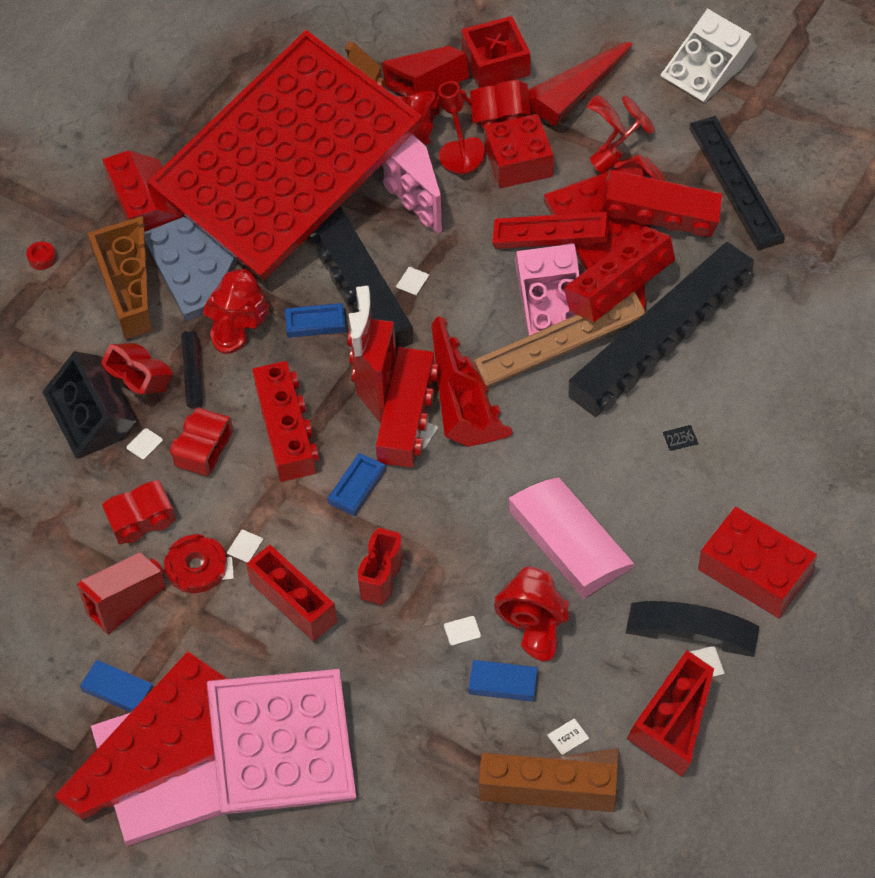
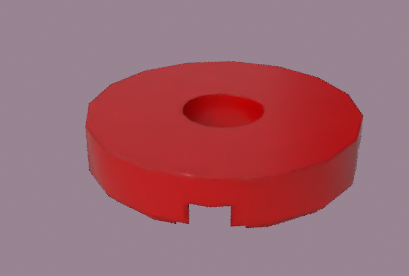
(195, 579)

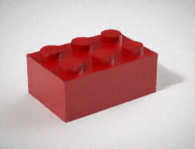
(757, 562)

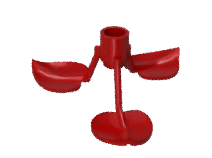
(610, 153)
(460, 155)

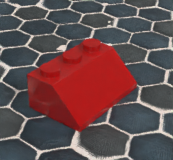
(128, 180)
(375, 366)

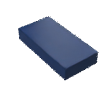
(315, 320)
(356, 484)
(503, 680)
(115, 686)

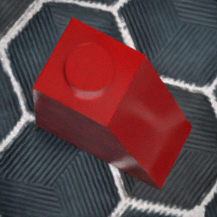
(425, 70)
(120, 590)

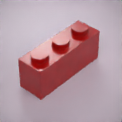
(291, 592)

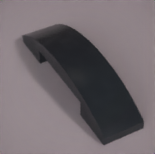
(693, 623)

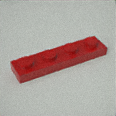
(550, 230)

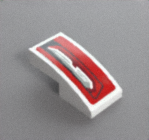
(361, 321)

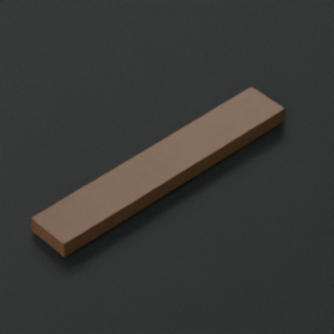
(555, 342)

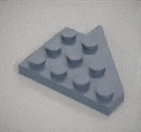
(188, 263)

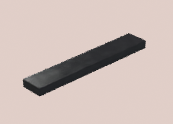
(737, 183)

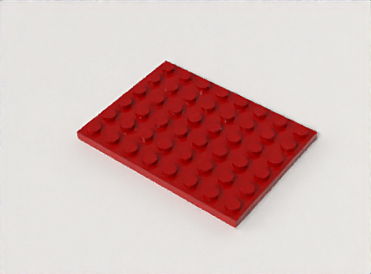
(285, 153)

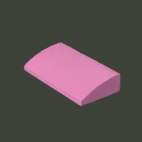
(569, 535)

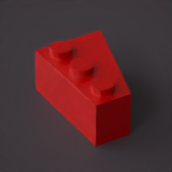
(674, 714)

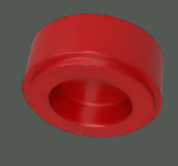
(41, 255)

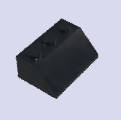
(88, 404)

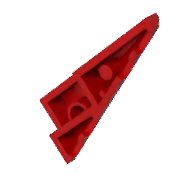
(561, 93)
(463, 398)

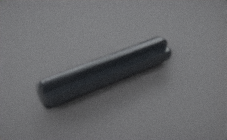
(191, 368)

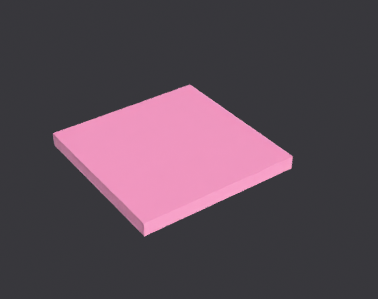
(280, 741)
(168, 806)

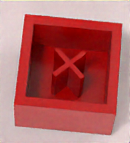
(496, 52)
(518, 151)

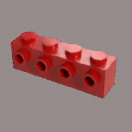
(661, 203)
(619, 274)
(406, 407)
(284, 421)

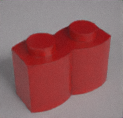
(500, 103)
(136, 368)
(201, 441)
(139, 512)
(380, 566)

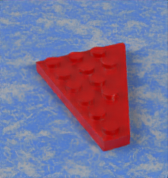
(587, 198)
(151, 745)

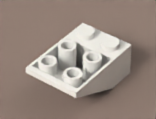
(709, 56)

